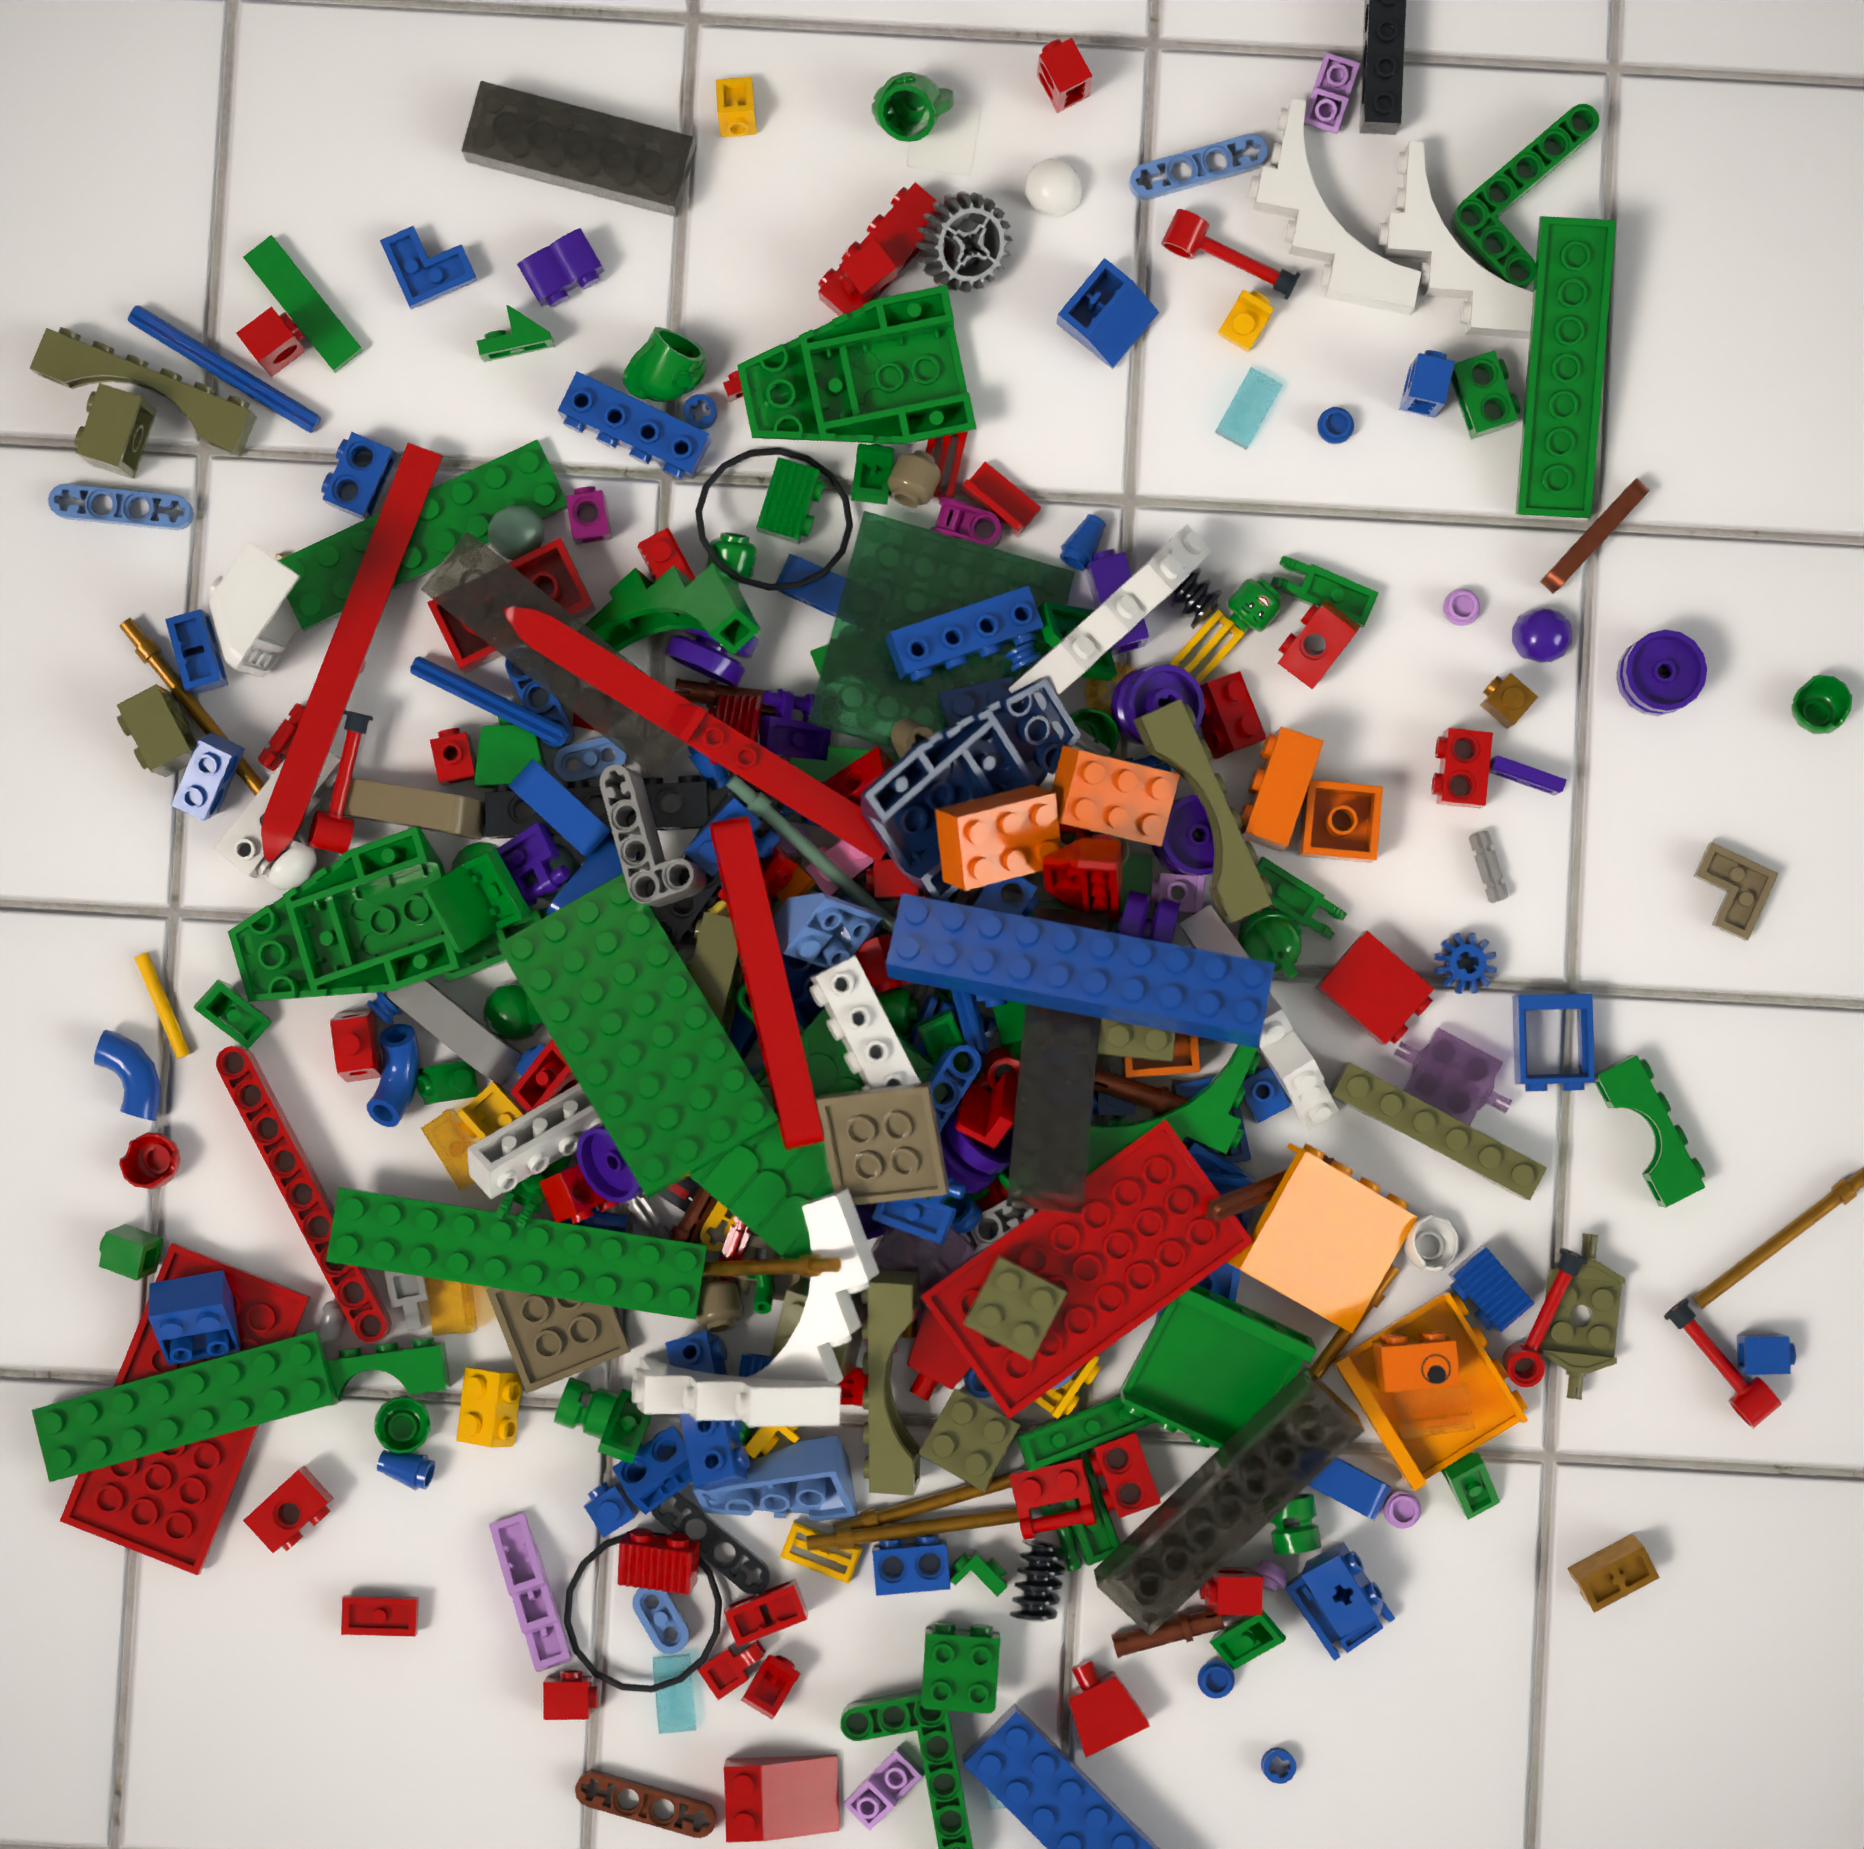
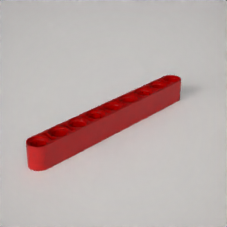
(766, 982)
(289, 1181)

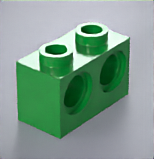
(1474, 396)

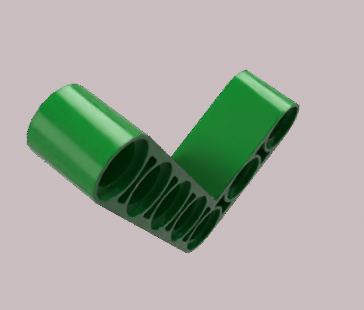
(1515, 188)
(934, 1763)

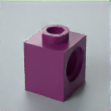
(593, 531)

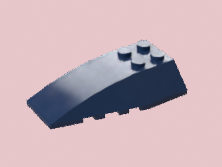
(980, 756)

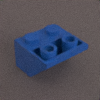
(1107, 313)
(194, 1317)

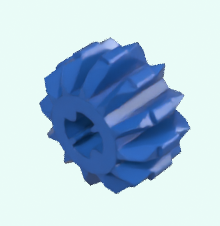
(1469, 951)

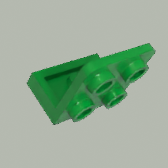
(475, 900)
(960, 1668)

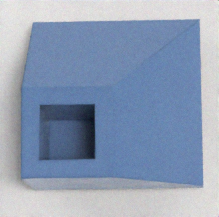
(822, 928)

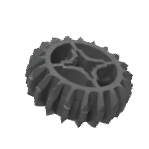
(984, 221)

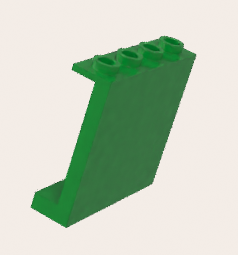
(1211, 1366)

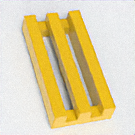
(1227, 626)
(814, 1565)

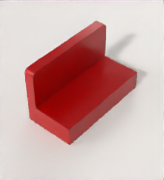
(1001, 498)
(988, 1114)

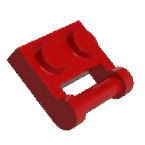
(1052, 1485)

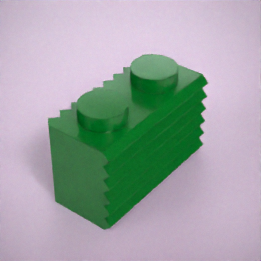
(790, 500)

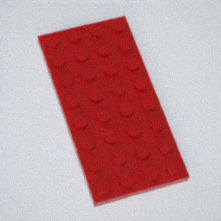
(1119, 1260)
(177, 1497)

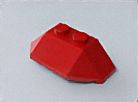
(1087, 875)

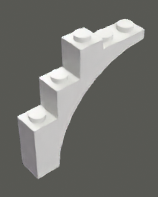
(1289, 191)
(1419, 233)
(1119, 612)
(1278, 1043)
(829, 1310)
(755, 1401)

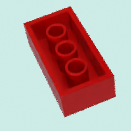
(547, 568)

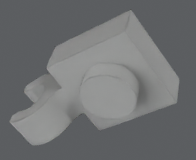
(408, 1292)

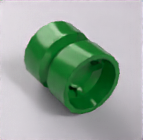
(585, 1407)
(1297, 1536)

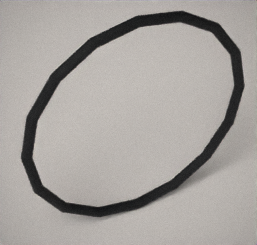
(755, 583)
(636, 1687)

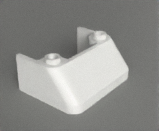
(253, 611)

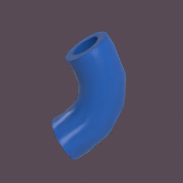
(136, 1072)
(398, 1075)

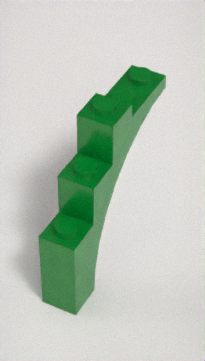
(675, 602)
(1201, 1117)

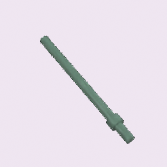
(760, 805)

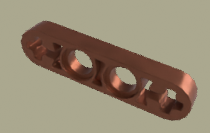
(1594, 535)
(644, 1811)

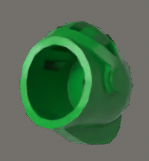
(910, 106)
(665, 367)
(1273, 939)

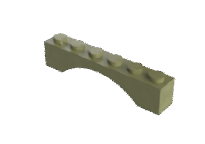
(77, 364)
(1235, 879)
(1437, 1131)
(893, 1452)

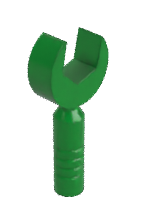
(1066, 1539)

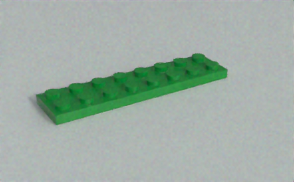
(1565, 366)
(449, 512)
(184, 1406)

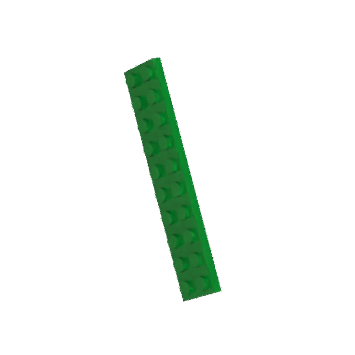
(495, 1253)

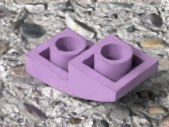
(1331, 92)
(883, 1788)

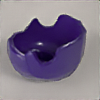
(1542, 635)

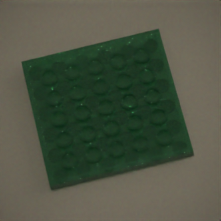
(899, 579)

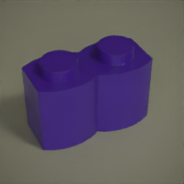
(561, 268)

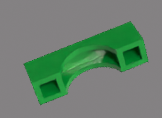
(1671, 1171)
(417, 1367)

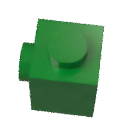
(130, 1252)

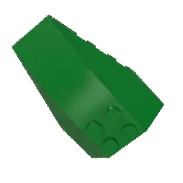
(864, 377)
(349, 927)

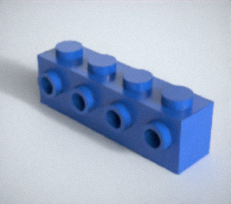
(633, 425)
(964, 633)
(711, 1445)

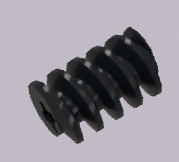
(1195, 598)
(1039, 1581)

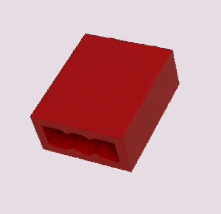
(1376, 989)

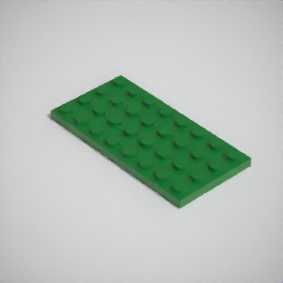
(638, 1035)

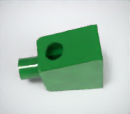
(504, 753)

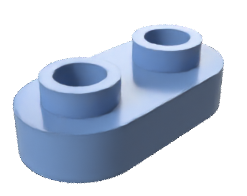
(590, 759)
(658, 1618)

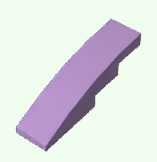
(530, 1592)

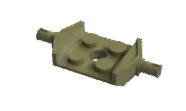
(1593, 1344)

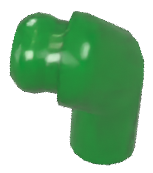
(763, 1293)

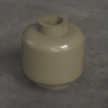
(914, 479)
(719, 1304)

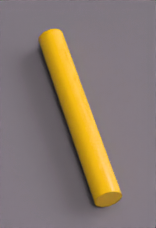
(162, 1005)

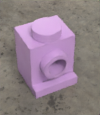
(1193, 890)

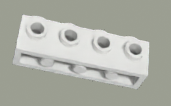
(243, 840)
(861, 1026)
(531, 1142)

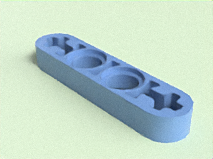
(1197, 162)
(120, 510)

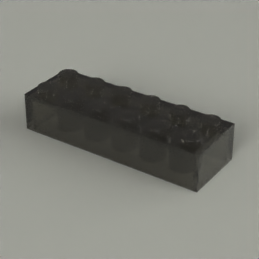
(578, 148)

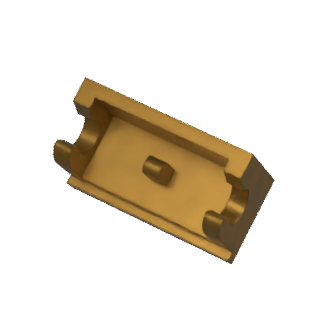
(1613, 1572)

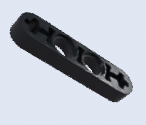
(715, 1535)

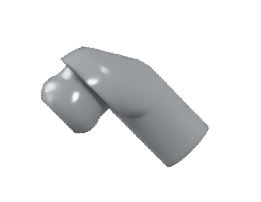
(331, 1322)

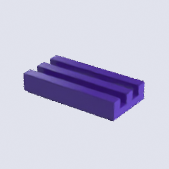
(1526, 775)

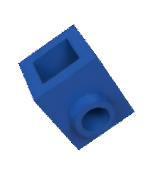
(1263, 1094)
(610, 1507)

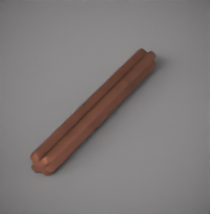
(1246, 1197)

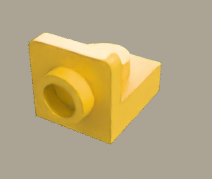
(736, 107)
(1246, 319)
(765, 1439)

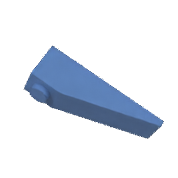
(800, 1478)

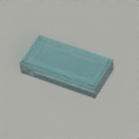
(1248, 408)
(674, 1703)

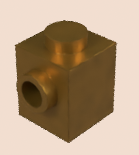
(1507, 699)

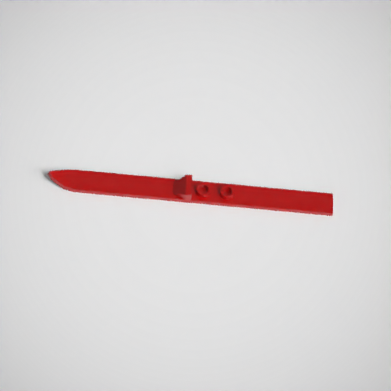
(348, 648)
(695, 727)

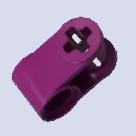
(965, 521)

